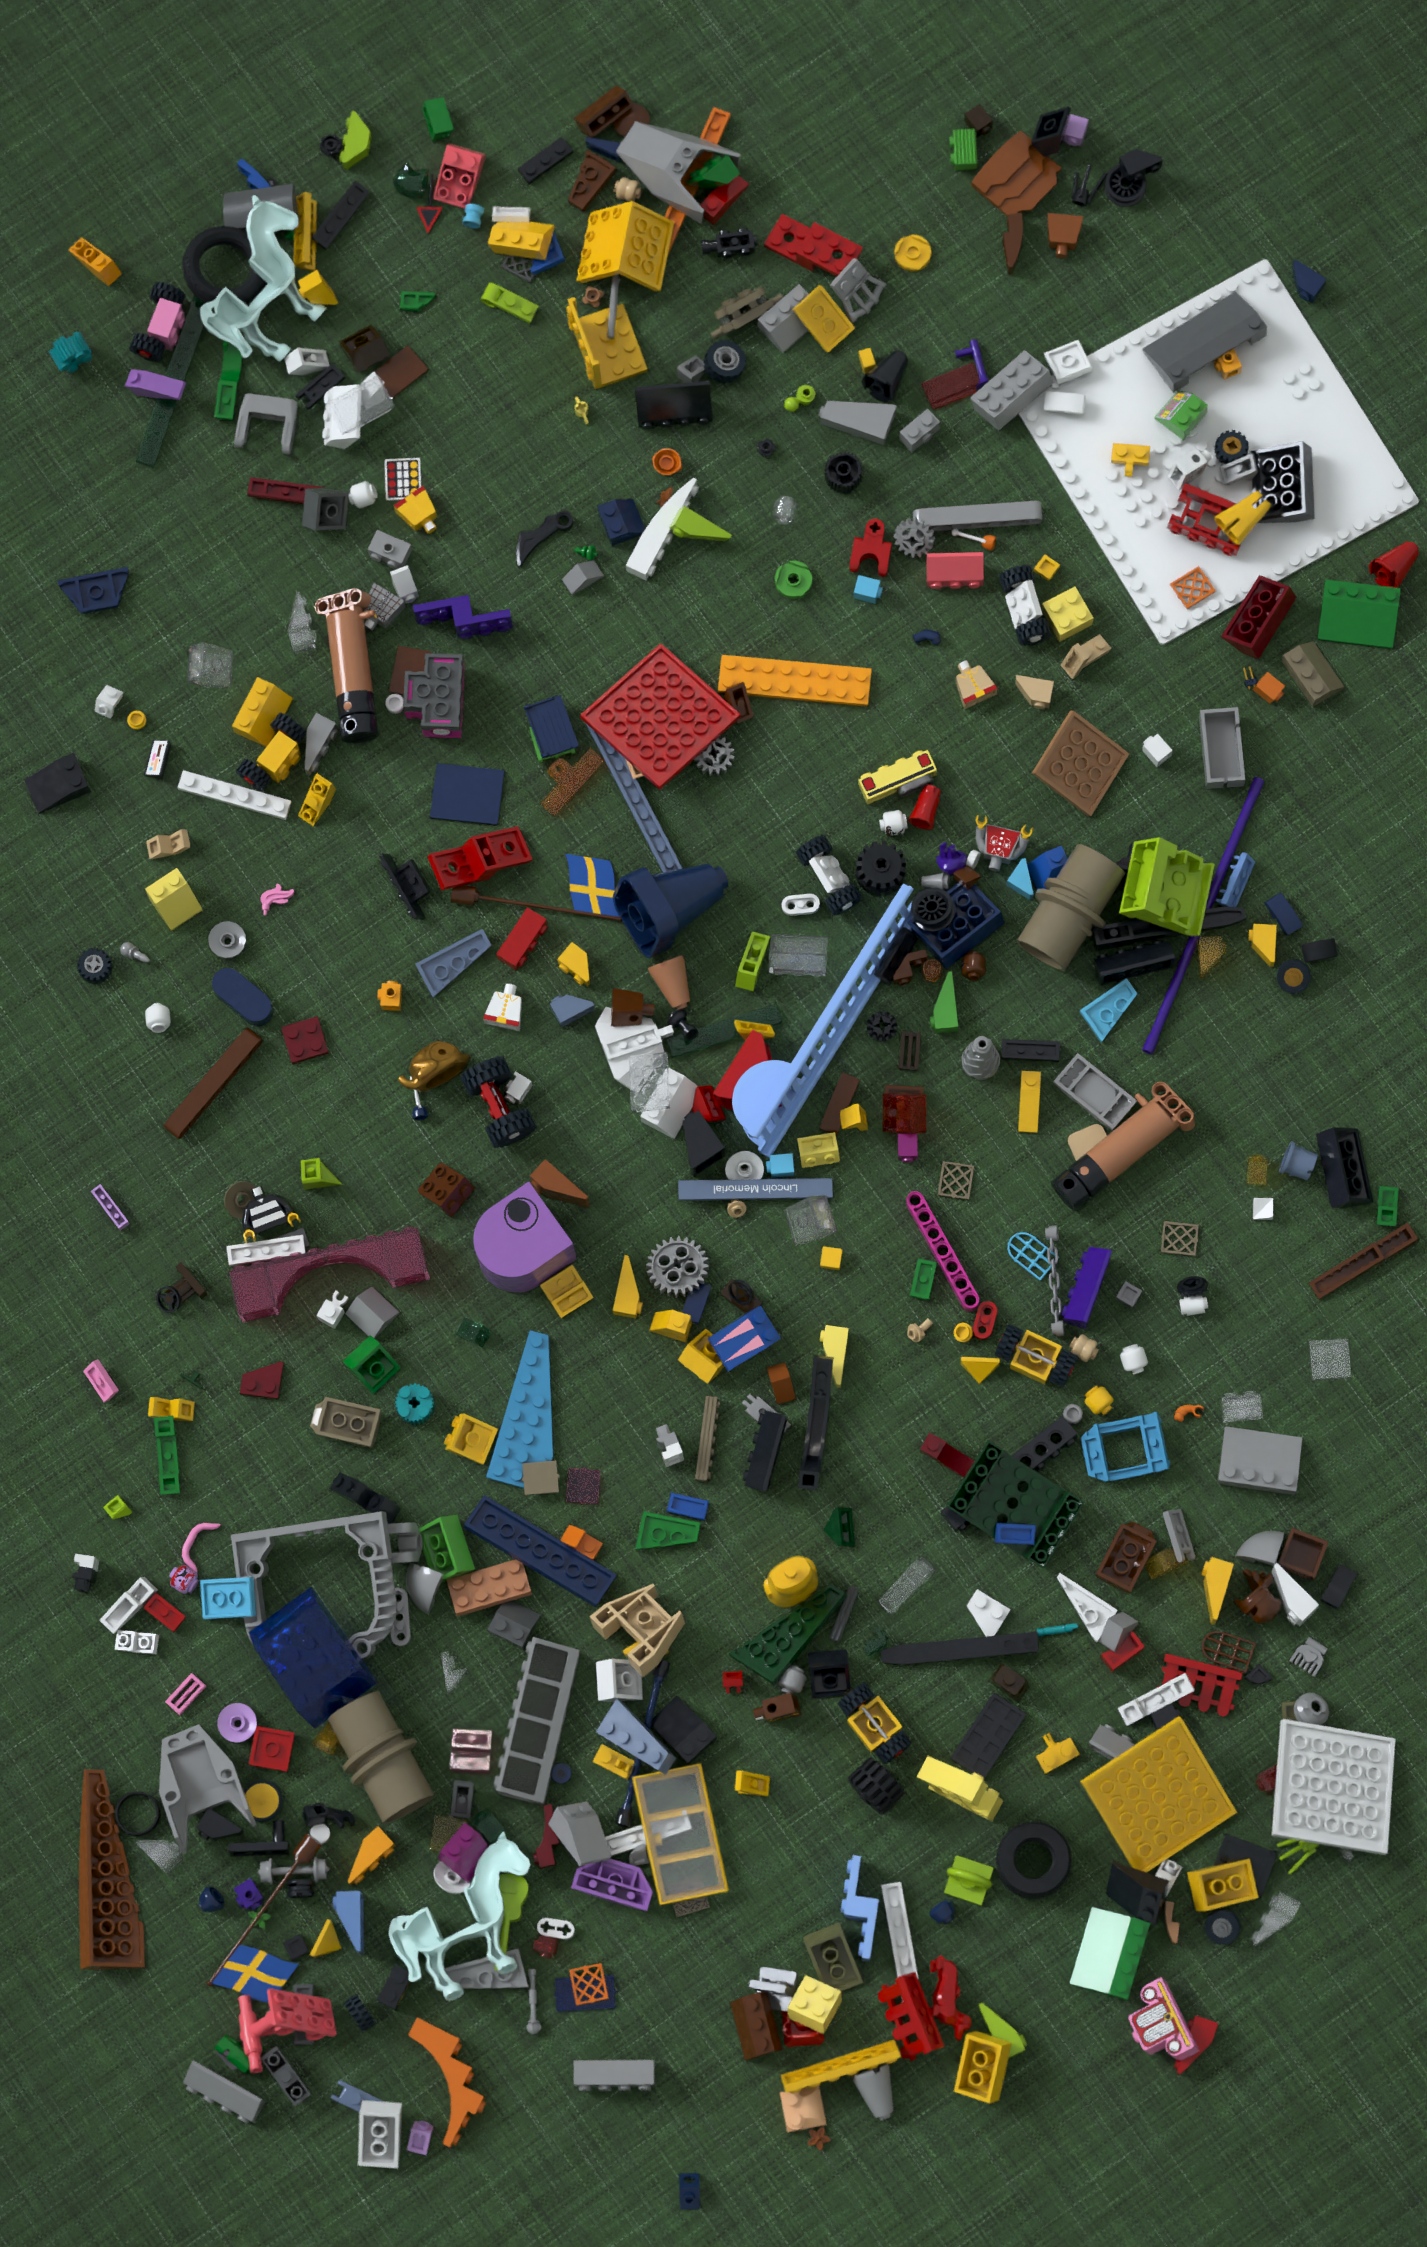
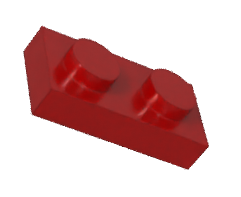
(164, 1612)

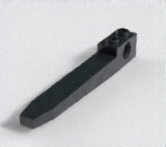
(1134, 931)
(961, 1648)

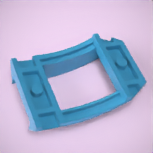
(1153, 1443)

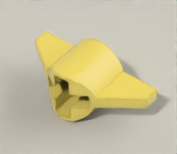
(581, 409)

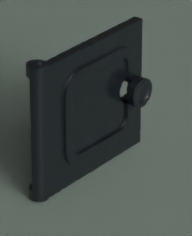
(1261, 1859)

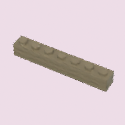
(707, 1439)

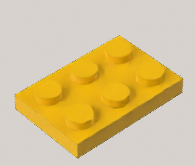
(823, 318)

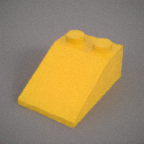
(1215, 1583)
(1222, 1885)

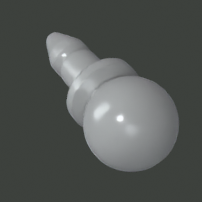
(129, 950)

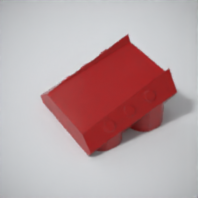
(798, 2034)

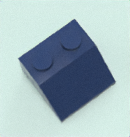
(621, 520)

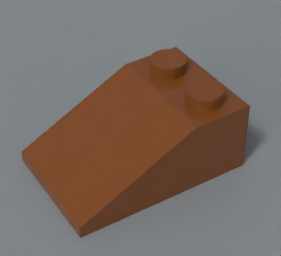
(555, 1185)

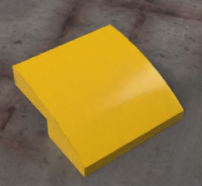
(566, 1291)

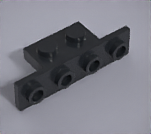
(408, 882)

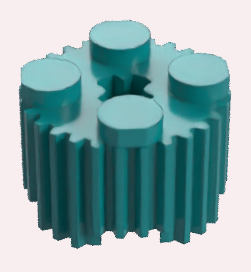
(70, 352)
(413, 1393)

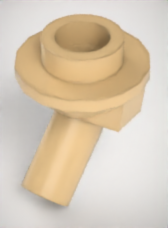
(736, 1208)
(916, 1332)

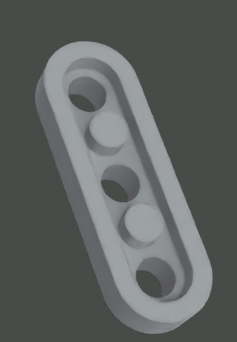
(402, 1626)

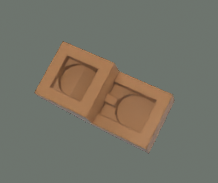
(1172, 1927)

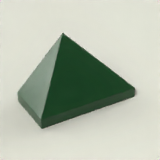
(840, 1527)

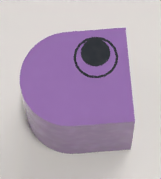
(521, 1242)

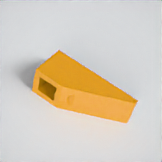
(95, 261)
(371, 1851)

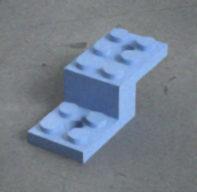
(859, 1908)

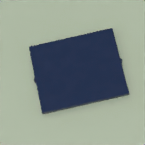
(467, 794)

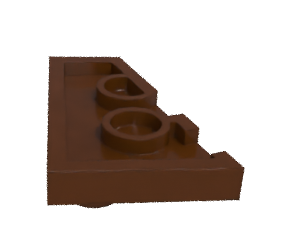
(591, 180)

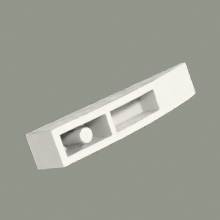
(658, 533)

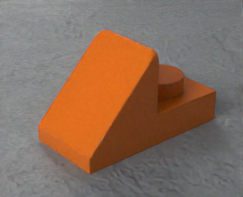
(581, 1542)

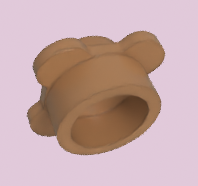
(592, 292)

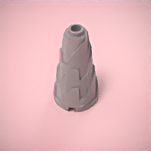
(980, 1059)

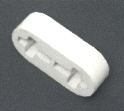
(554, 1933)

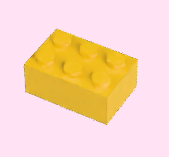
(982, 2067)

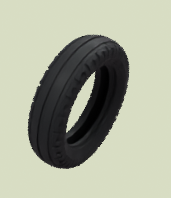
(202, 242)

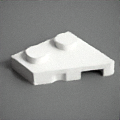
(987, 1612)

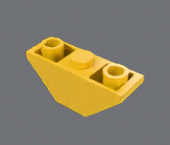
(317, 799)

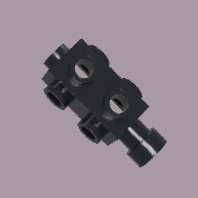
(733, 241)

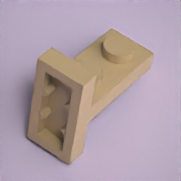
(1084, 655)

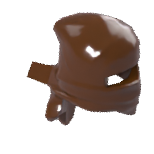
(1260, 1603)

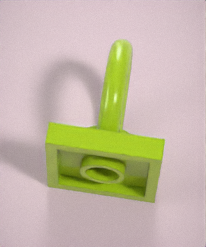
(968, 1880)

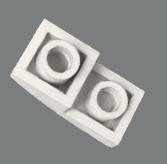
(1064, 402)
(136, 1642)

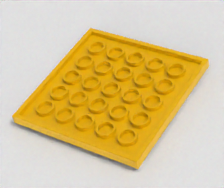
(1158, 1796)

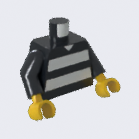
(266, 1213)

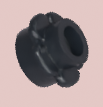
(766, 452)

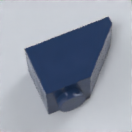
(1307, 281)

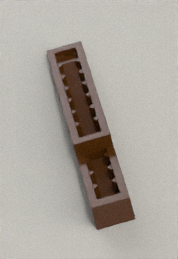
(1364, 1261)

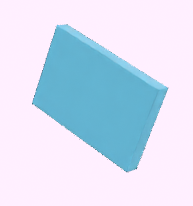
(228, 1597)

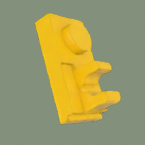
(614, 1762)

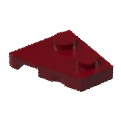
(263, 1381)

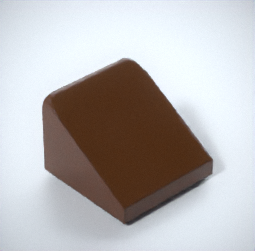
(966, 877)

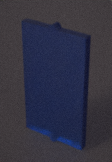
(565, 1995)

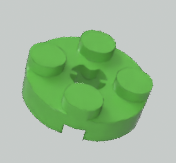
(799, 588)

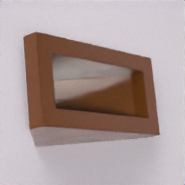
(781, 1383)

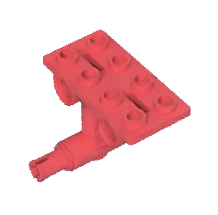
(287, 2013)

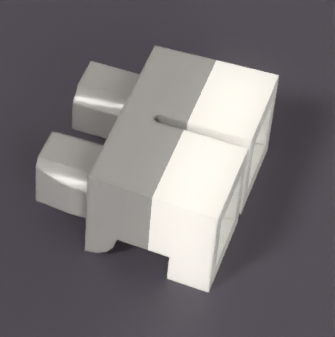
(670, 1443)

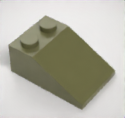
(833, 1957)

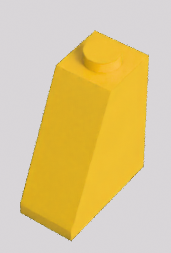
(672, 1324)

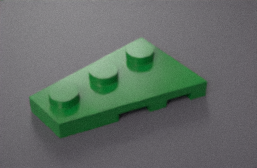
(665, 1531)

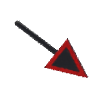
(429, 214)

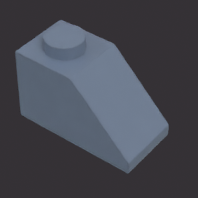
(570, 1008)

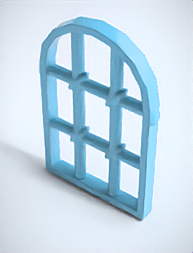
(1027, 1245)

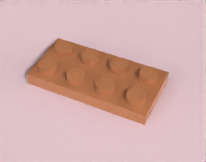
(488, 1587)

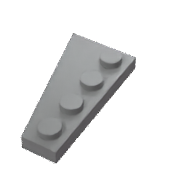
(481, 1974)

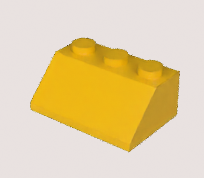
(521, 239)
(260, 710)

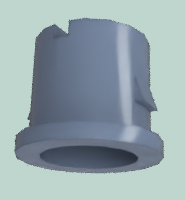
(1298, 1161)

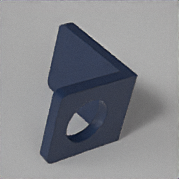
(689, 2192)

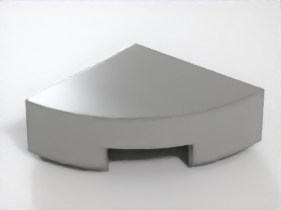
(639, 1856)

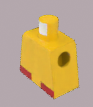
(417, 510)

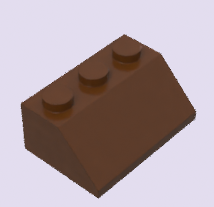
(756, 2025)

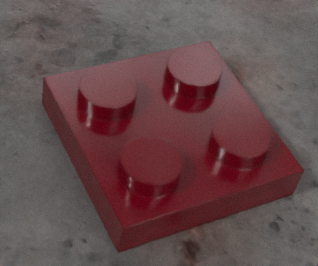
(304, 1040)

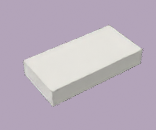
(510, 214)

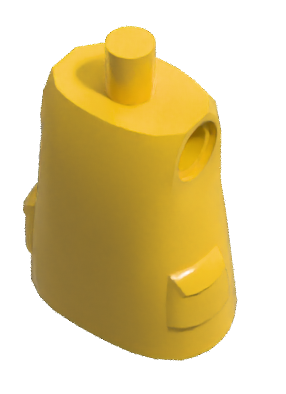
(791, 1581)

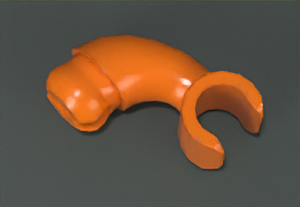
(1183, 1410)

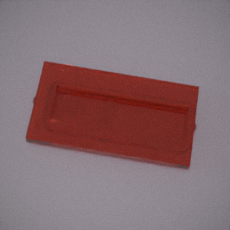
(951, 386)

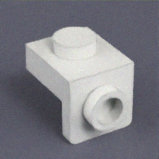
(108, 701)

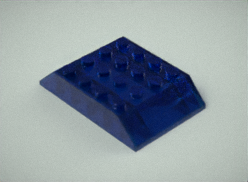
(311, 1658)

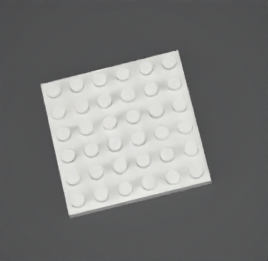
(1333, 1787)

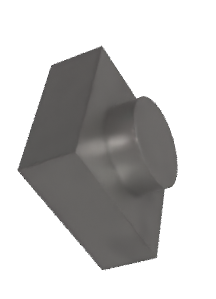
(1128, 1294)

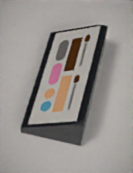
(157, 759)

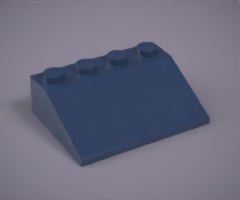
(973, 922)

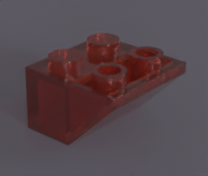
(904, 1113)

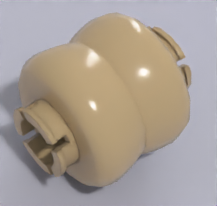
(627, 189)
(1084, 1348)

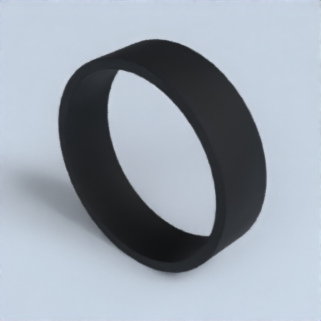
(121, 1802)

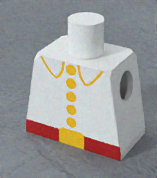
(505, 1009)

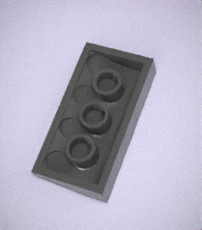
(239, 204)

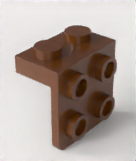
(446, 1189)

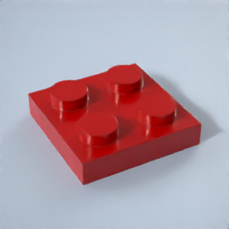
(271, 1749)

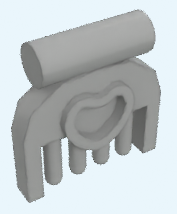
(1311, 1654)

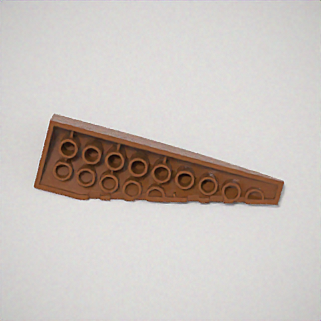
(107, 1907)

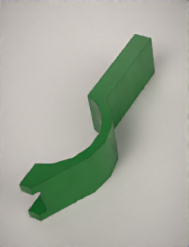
(228, 382)

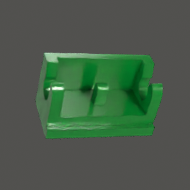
(437, 118)

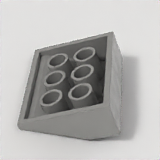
(1260, 1460)

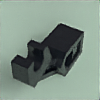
(319, 1813)

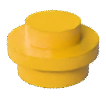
(136, 720)
(963, 1332)

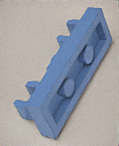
(1237, 881)

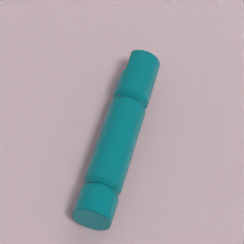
(1056, 1629)

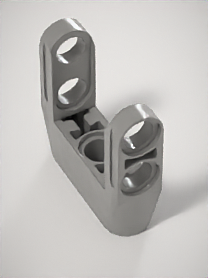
(267, 408)

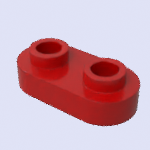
(984, 1321)

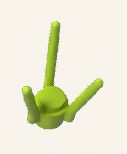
(1305, 1846)

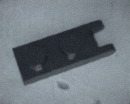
(320, 385)

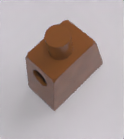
(1063, 232)

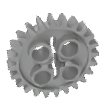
(669, 1253)

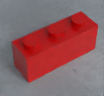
(522, 939)

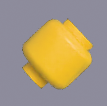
(1098, 1400)

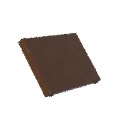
(401, 371)
(406, 660)

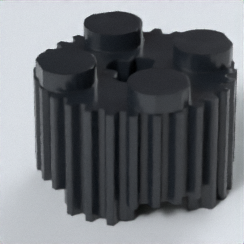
(843, 482)

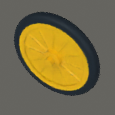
(264, 1800)

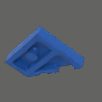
(554, 257)

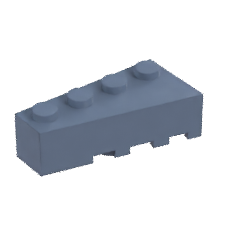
(633, 1736)

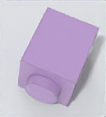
(1075, 130)

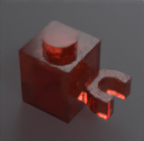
(1267, 1780)

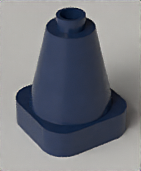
(665, 903)

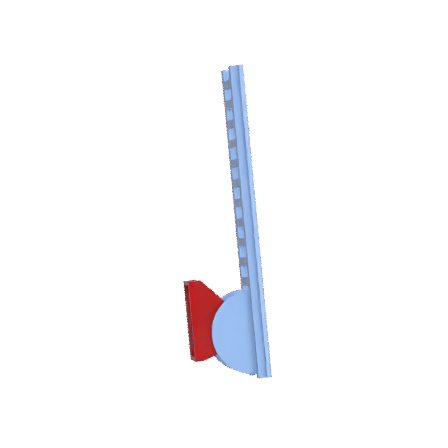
(767, 1091)

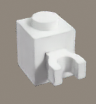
(331, 1311)

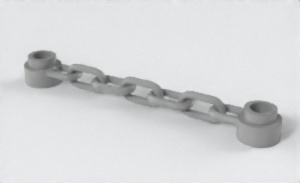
(1058, 1327)

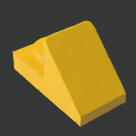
(854, 1117)
(752, 1783)

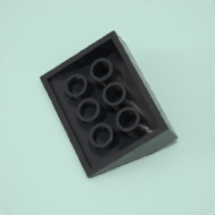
(673, 404)
(1286, 482)

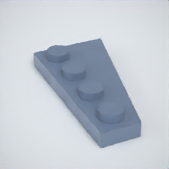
(449, 962)

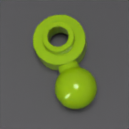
(792, 403)

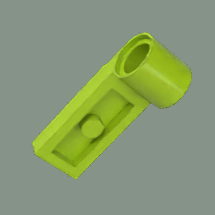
(509, 302)

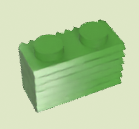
(964, 149)

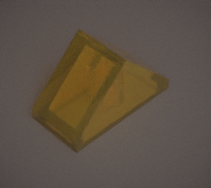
(1163, 1563)

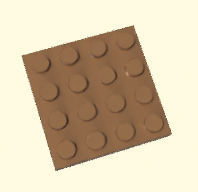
(1080, 763)

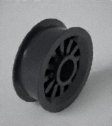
(1114, 179)
(933, 899)

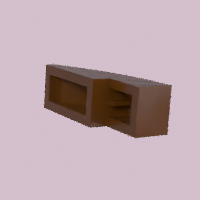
(1013, 240)
(840, 1100)

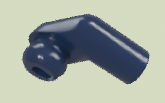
(928, 634)

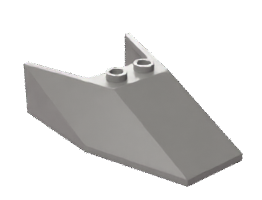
(661, 160)
(196, 1778)

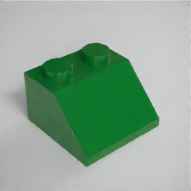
(371, 1364)

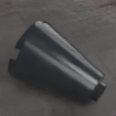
(886, 376)

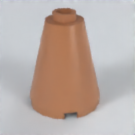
(672, 981)

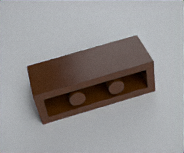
(604, 111)

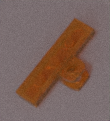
(569, 779)

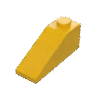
(1029, 1101)
(627, 1297)

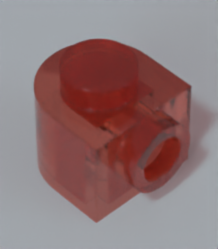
(546, 1946)

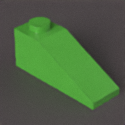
(944, 1012)

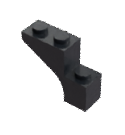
(364, 1497)

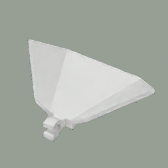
(627, 1041)

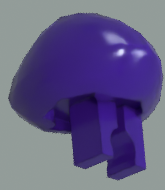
(950, 860)

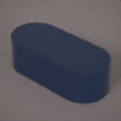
(242, 997)

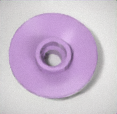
(230, 1715)

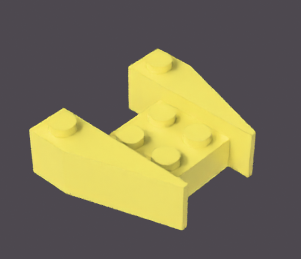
(961, 1788)

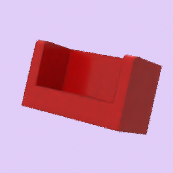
(1128, 1650)

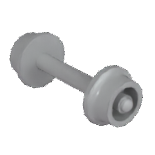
(319, 1870)

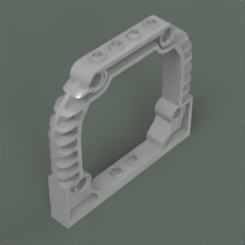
(367, 1530)

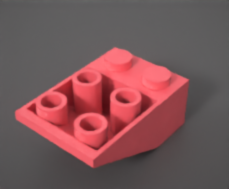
(458, 175)

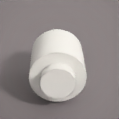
(1193, 1305)

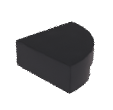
(1258, 1675)

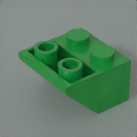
(714, 173)

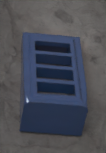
(604, 147)

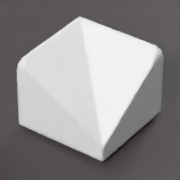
(1262, 1208)

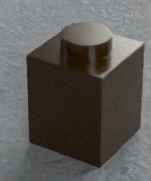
(979, 120)

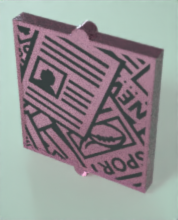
(583, 1486)

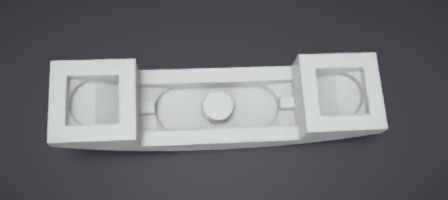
(1156, 1699)

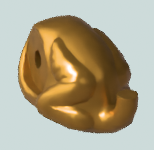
(434, 1066)

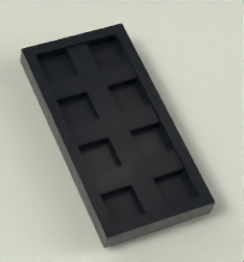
(988, 1736)

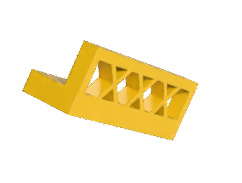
(303, 244)

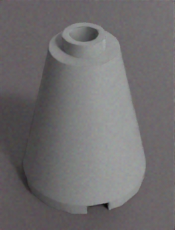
(876, 2089)

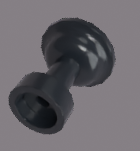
(678, 1020)

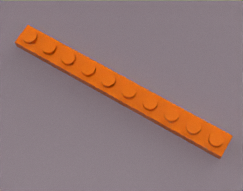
(712, 132)

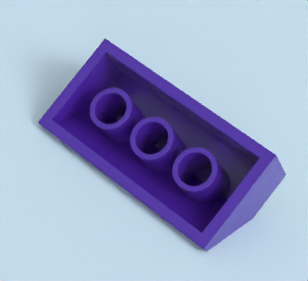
(1087, 1286)

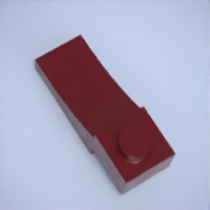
(946, 1455)
(545, 1855)

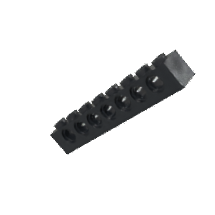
(1060, 1428)

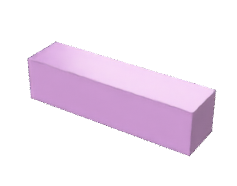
(110, 1207)

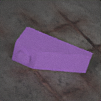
(154, 385)

